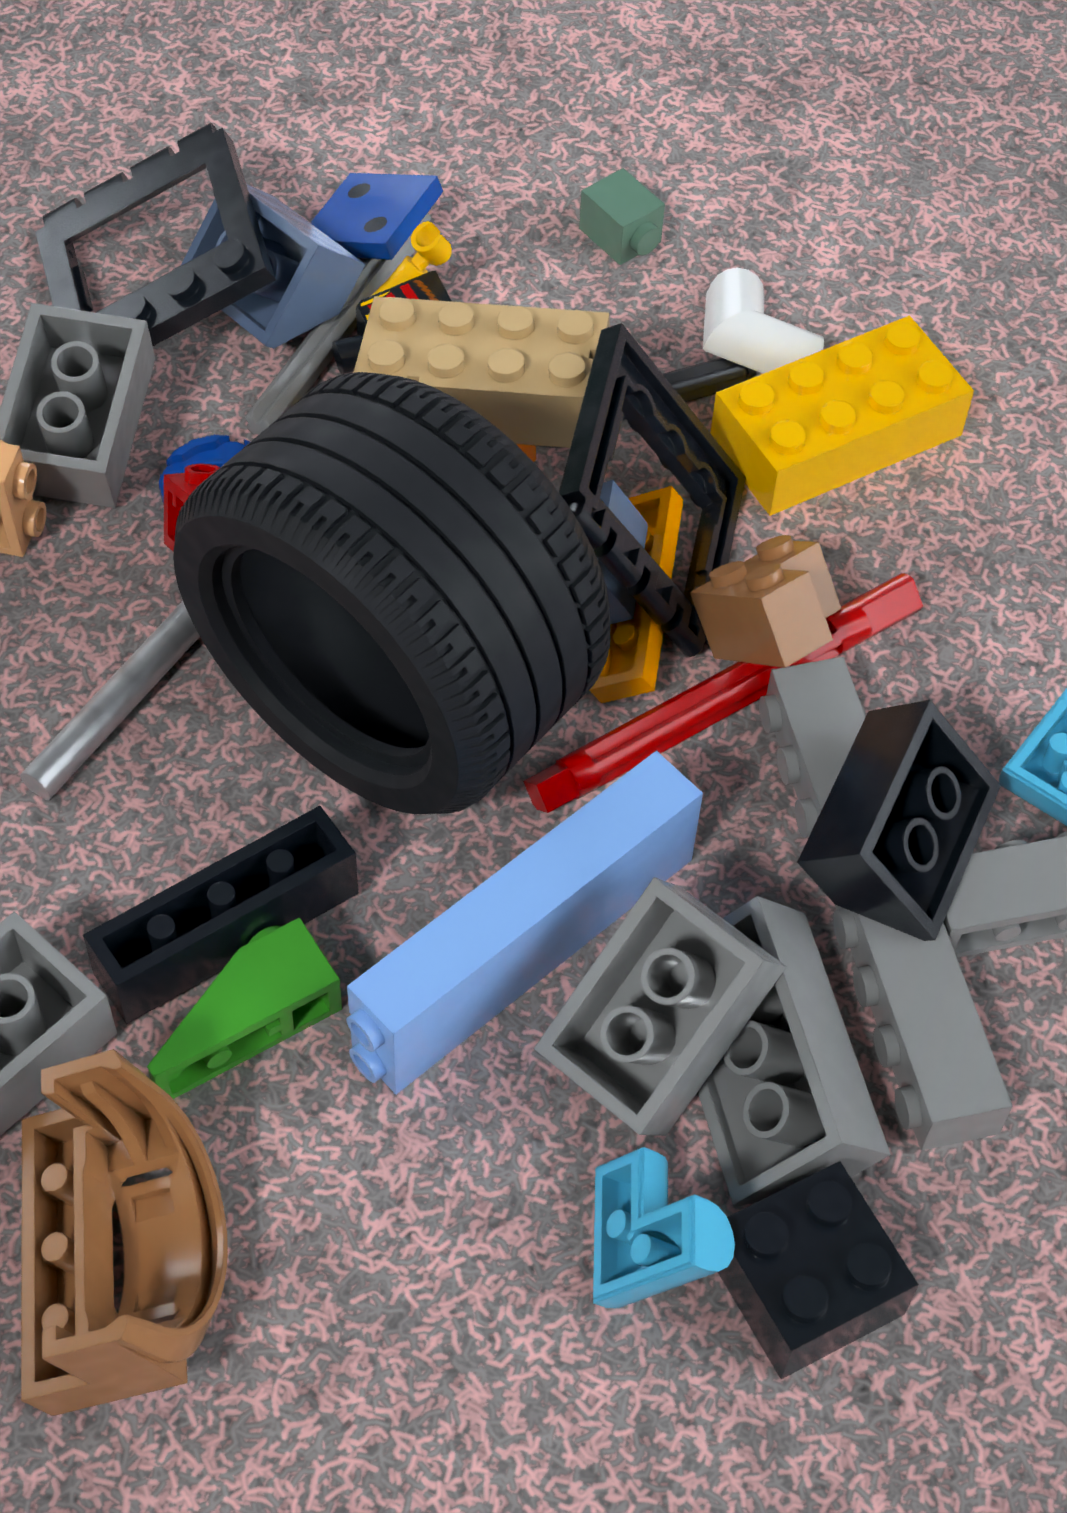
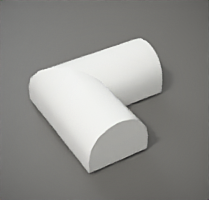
(742, 332)

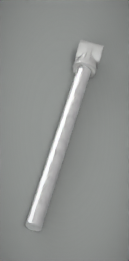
(110, 704)

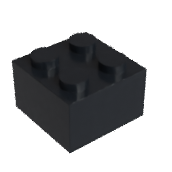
(814, 1270)

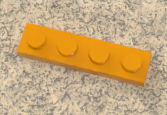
(638, 642)

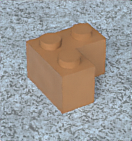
(769, 605)

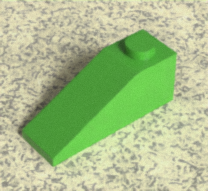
(256, 1001)

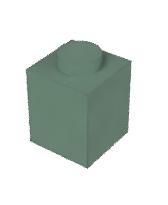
(621, 216)

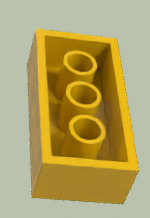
(840, 414)

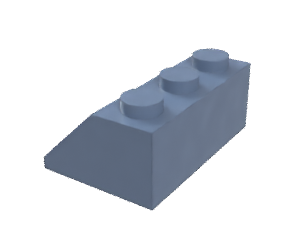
(309, 270)

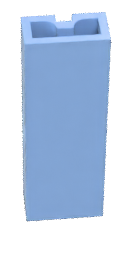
(521, 923)

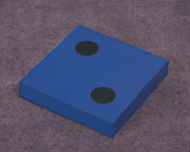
(377, 212)

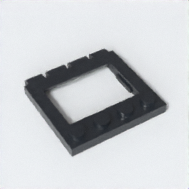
(191, 289)
(631, 385)

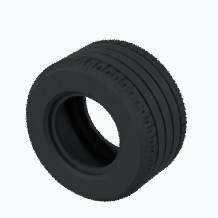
(394, 591)

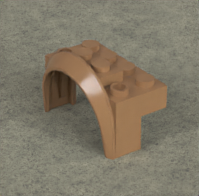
(171, 1228)

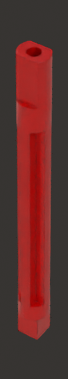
(711, 701)

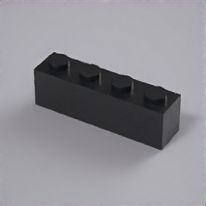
(206, 918)

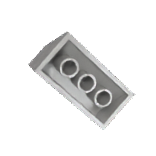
(790, 1081)

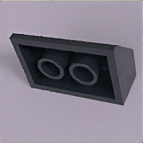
(901, 820)

